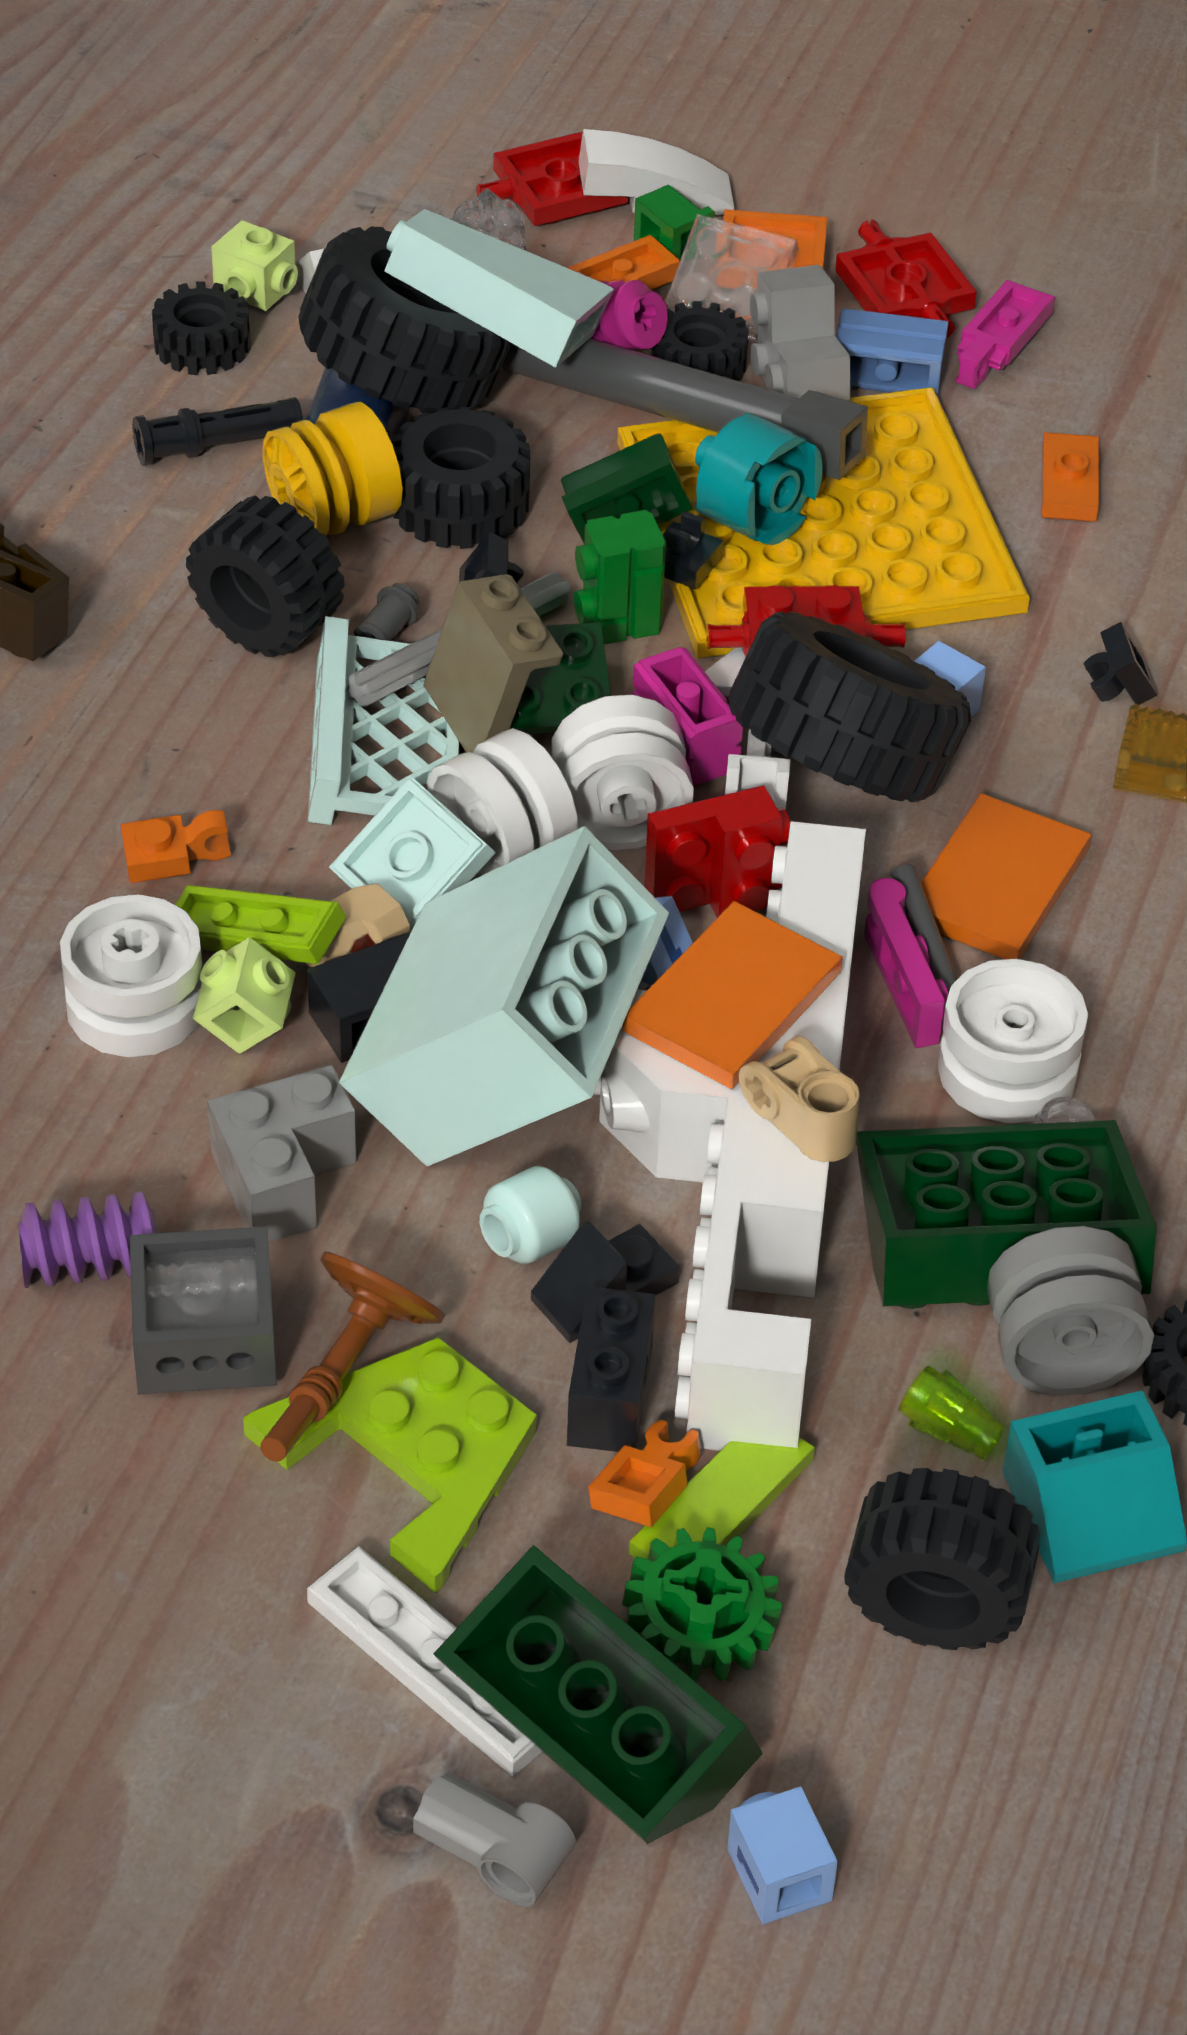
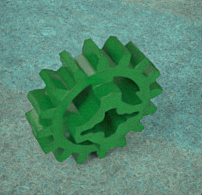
(736, 1599)

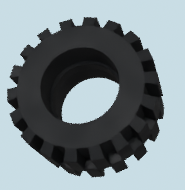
(462, 476)
(265, 576)
(943, 1559)

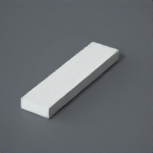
(402, 1636)

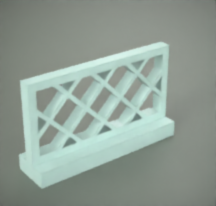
(335, 732)

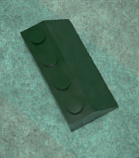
(599, 1699)

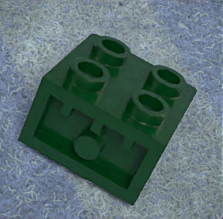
(626, 483)
(561, 689)

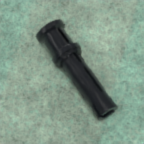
(192, 432)

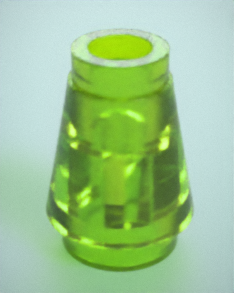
(950, 1413)

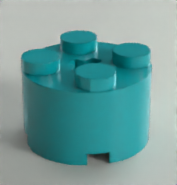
(757, 478)

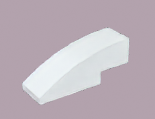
(637, 165)

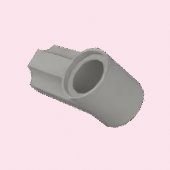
(509, 1846)

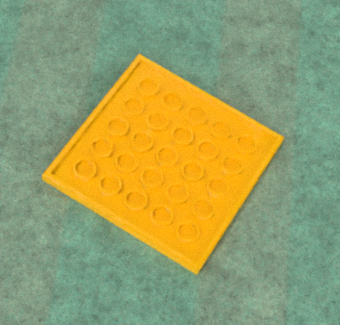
(895, 525)

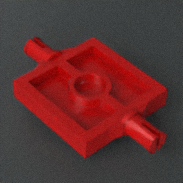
(546, 180)
(905, 276)
(831, 603)

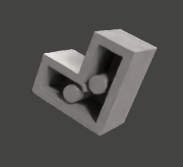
(797, 333)
(276, 1141)

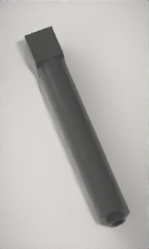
(702, 397)

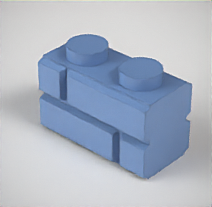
(892, 350)

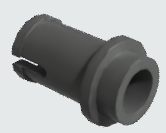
(395, 607)

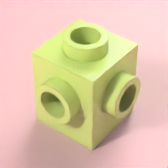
(255, 264)
(244, 995)

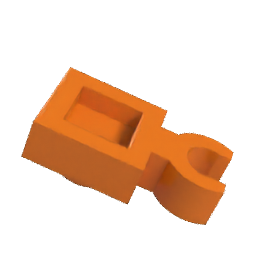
(646, 1481)

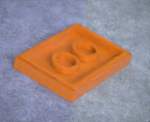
(1001, 876)
(732, 994)

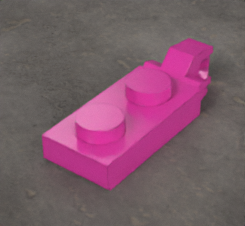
(1001, 330)

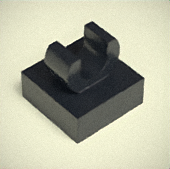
(690, 551)
(490, 560)
(1120, 668)

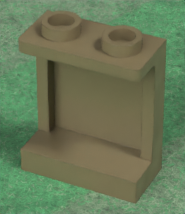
(486, 657)

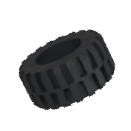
(391, 334)
(849, 707)

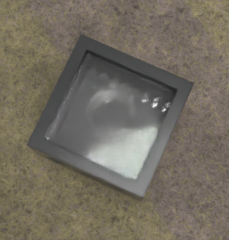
(202, 1310)

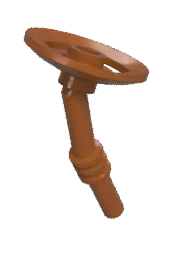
(373, 1305)

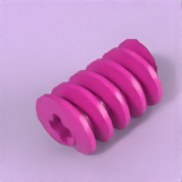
(632, 316)

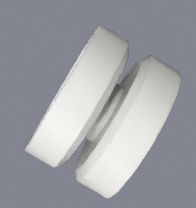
(620, 764)
(507, 795)
(131, 975)
(1011, 1039)

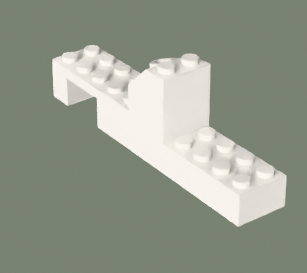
(754, 1178)

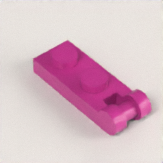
(904, 963)

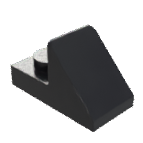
(624, 1263)

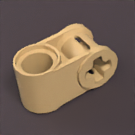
(805, 1099)

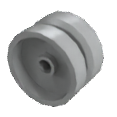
(1069, 1311)

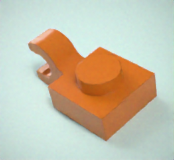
(164, 847)

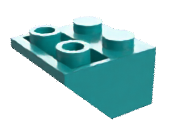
(1096, 1485)

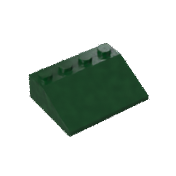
(961, 1196)

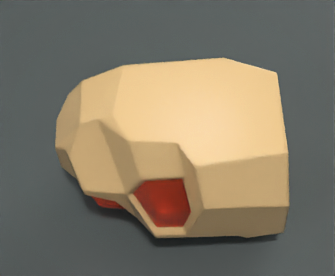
(369, 920)

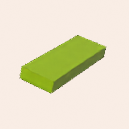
(281, 924)
(727, 1493)

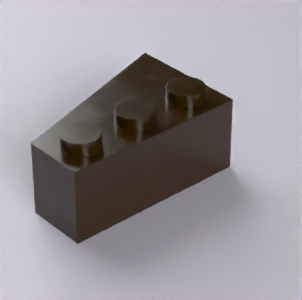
(31, 601)

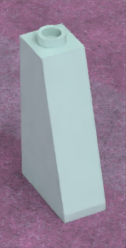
(498, 285)

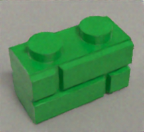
(622, 576)

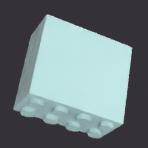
(506, 998)

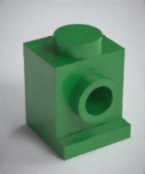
(667, 218)

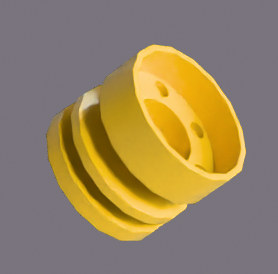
(335, 468)

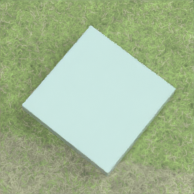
(413, 851)

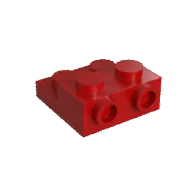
(716, 851)

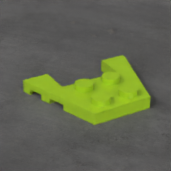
(435, 1428)

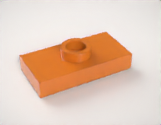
(1070, 477)

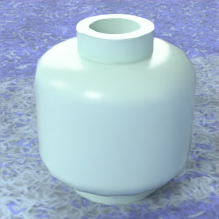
(530, 1215)

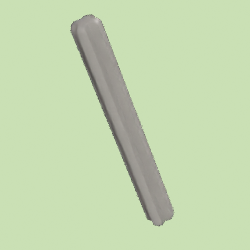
(415, 659)

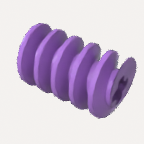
(82, 1238)

